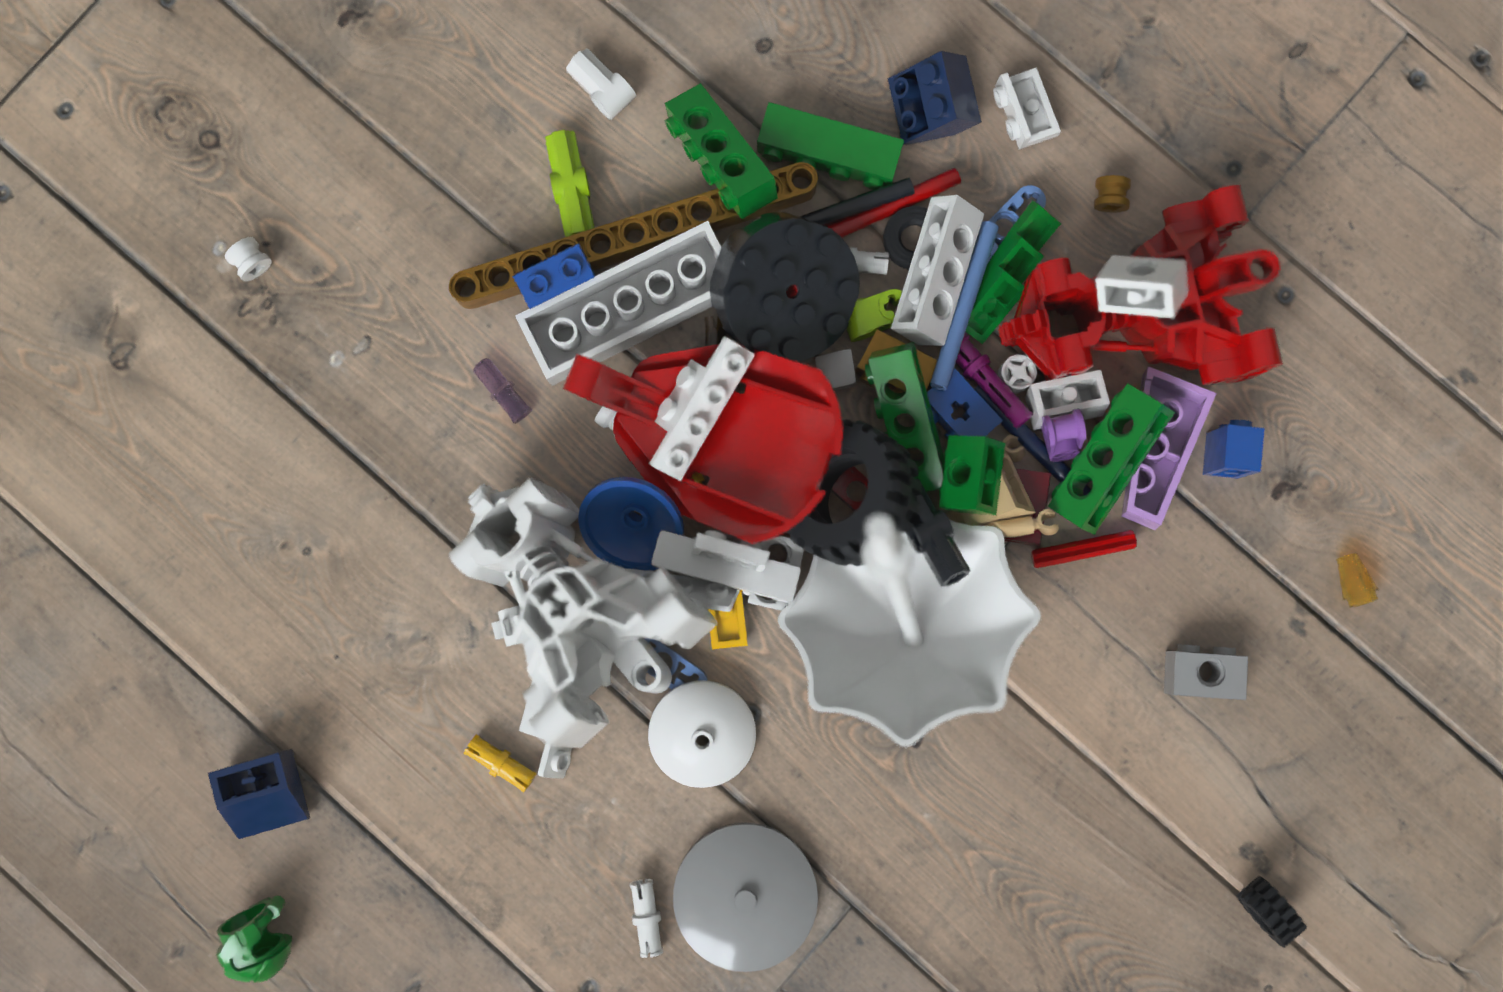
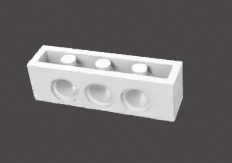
(937, 270)

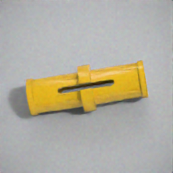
(500, 763)

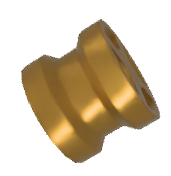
(1112, 193)

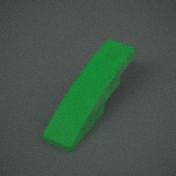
(1009, 269)

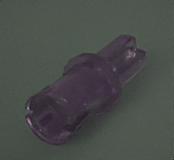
(501, 390)

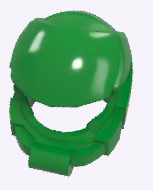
(248, 947)

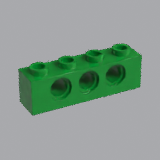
(721, 151)
(903, 364)
(1128, 453)

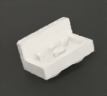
(1026, 108)

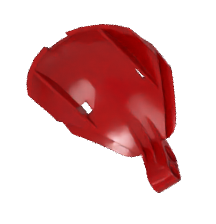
(759, 455)

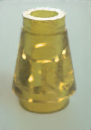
(1356, 581)

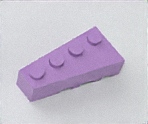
(1159, 474)

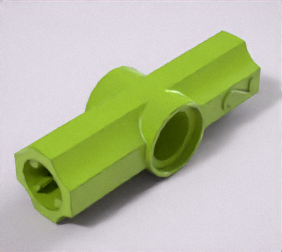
(569, 182)

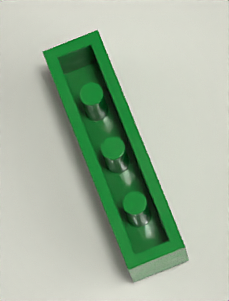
(829, 146)

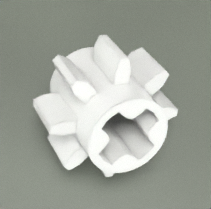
(507, 625)

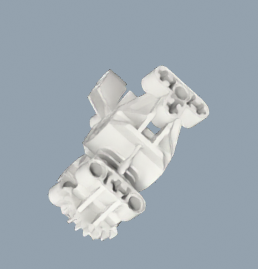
(573, 617)

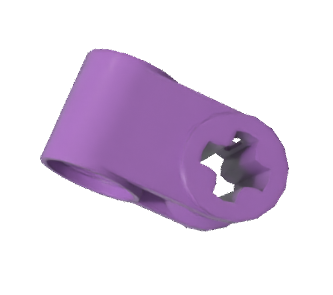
(1064, 435)

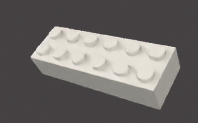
(623, 303)

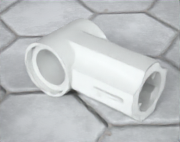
(606, 90)

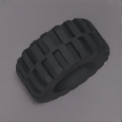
(889, 493)

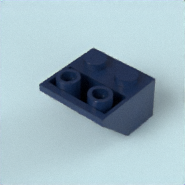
(934, 98)
(260, 794)

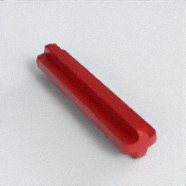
(1084, 549)

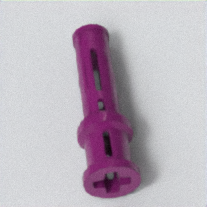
(973, 370)

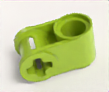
(871, 315)

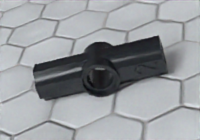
(934, 538)

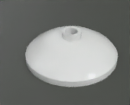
(699, 710)

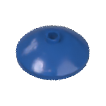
(618, 532)

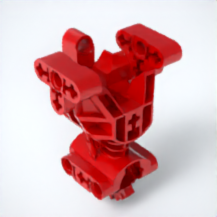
(1204, 328)

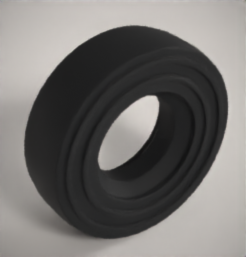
(892, 234)

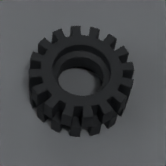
(1271, 911)

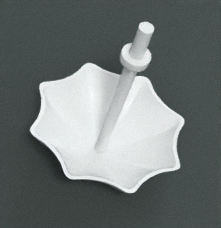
(898, 644)

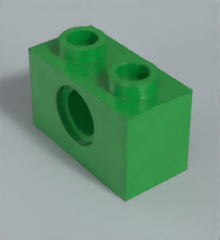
(984, 462)

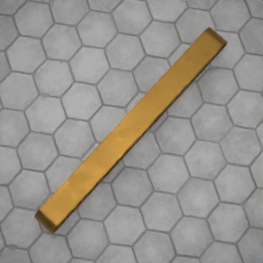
(616, 233)

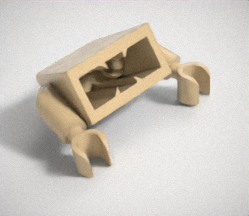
(1013, 505)

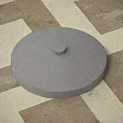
(745, 897)

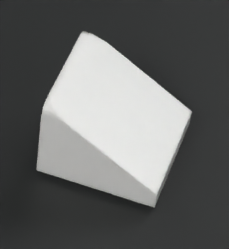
(838, 368)

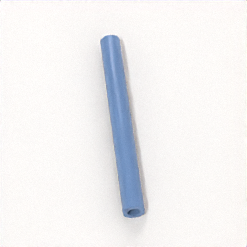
(965, 304)

